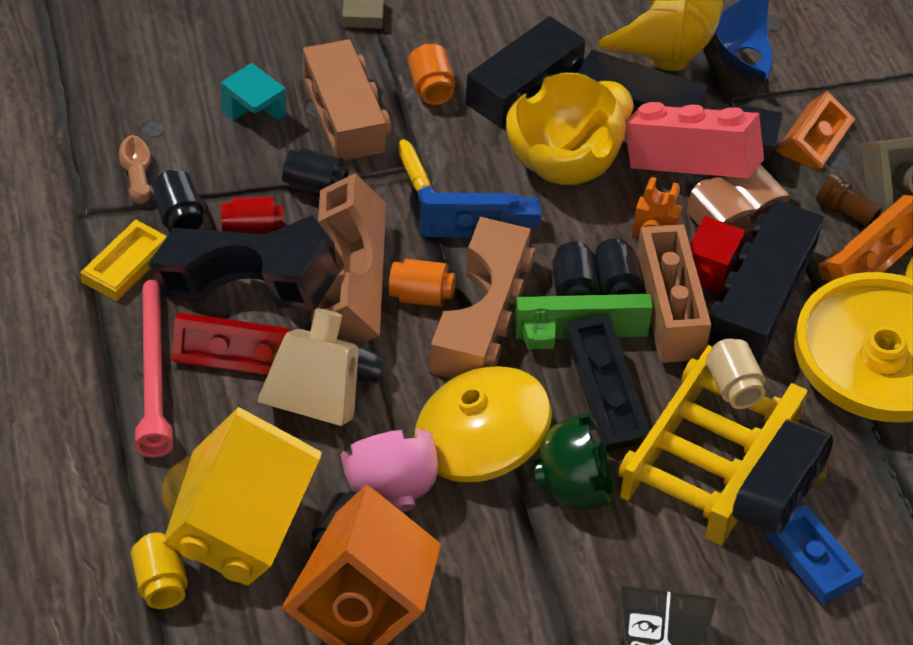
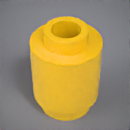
(159, 572)

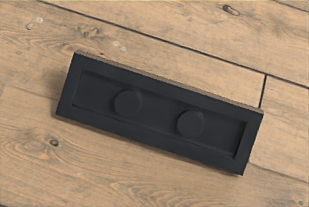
(606, 382)

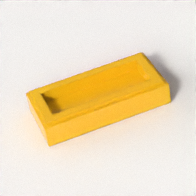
(123, 260)

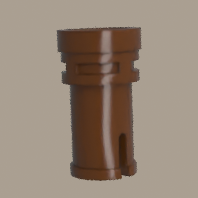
(840, 196)

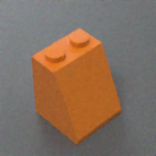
(365, 574)

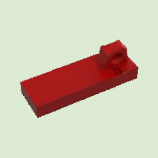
(226, 343)

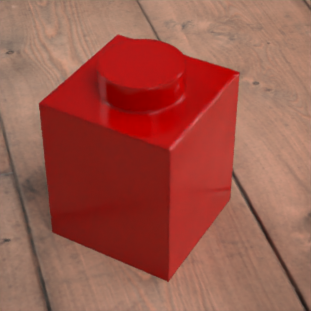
(716, 252)

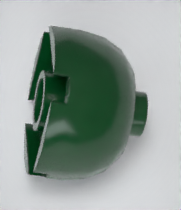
(575, 465)

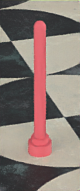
(153, 432)

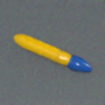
(414, 168)

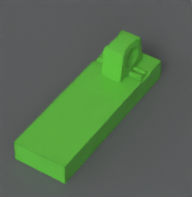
(544, 317)

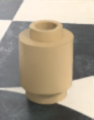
(736, 373)

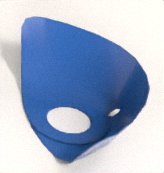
(745, 27)

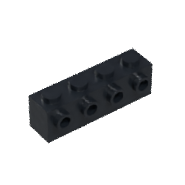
(766, 277)

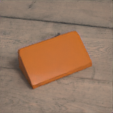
(816, 132)

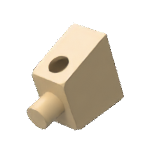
(314, 372)

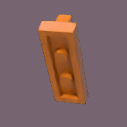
(876, 245)

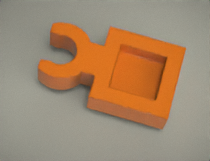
(657, 208)

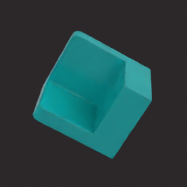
(252, 91)

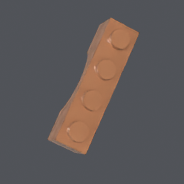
(356, 224)
(470, 336)

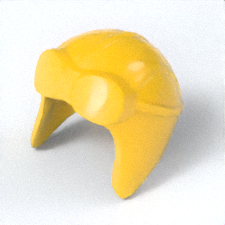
(668, 32)

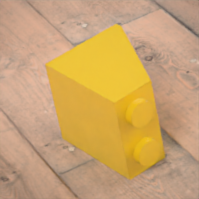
(240, 496)

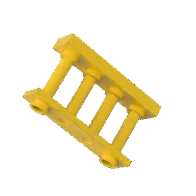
(716, 506)

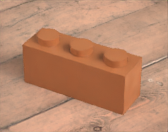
(345, 100)
(679, 308)

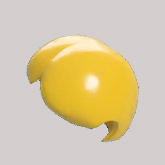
(569, 127)

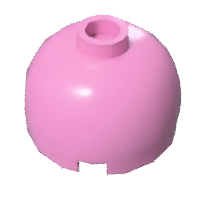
(393, 466)

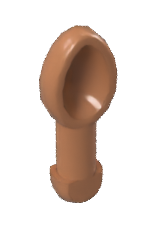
(135, 159)

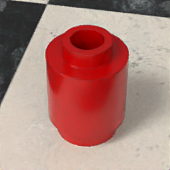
(251, 215)

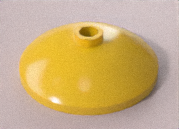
(486, 422)

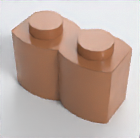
(736, 199)

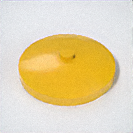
(859, 344)

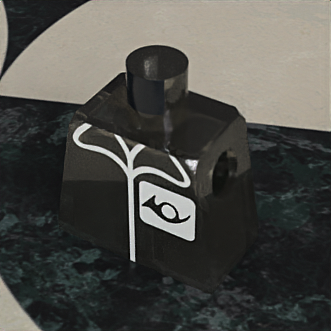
(663, 617)

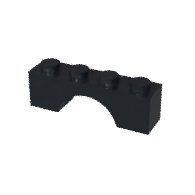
(201, 260)

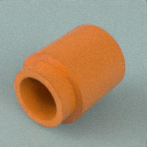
(432, 73)
(421, 282)

